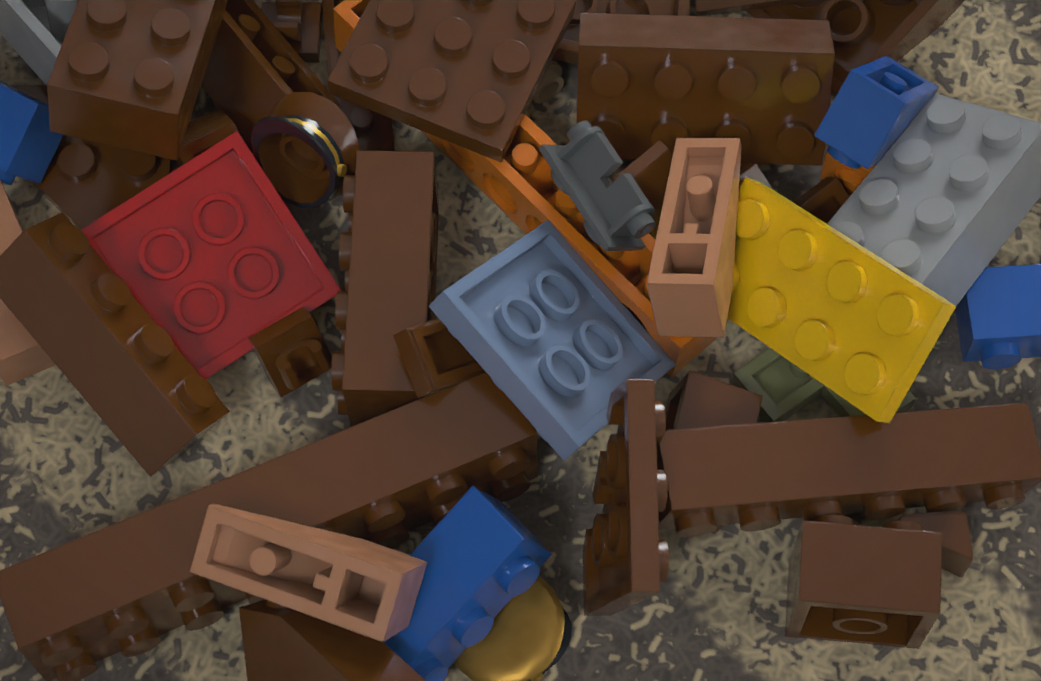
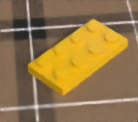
(830, 303)

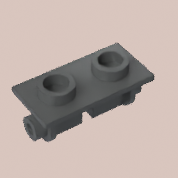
(612, 213)

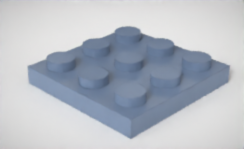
(550, 336)

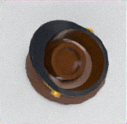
(306, 148)

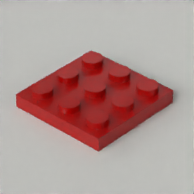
(213, 255)

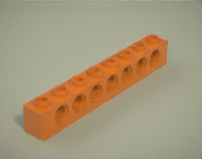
(530, 197)

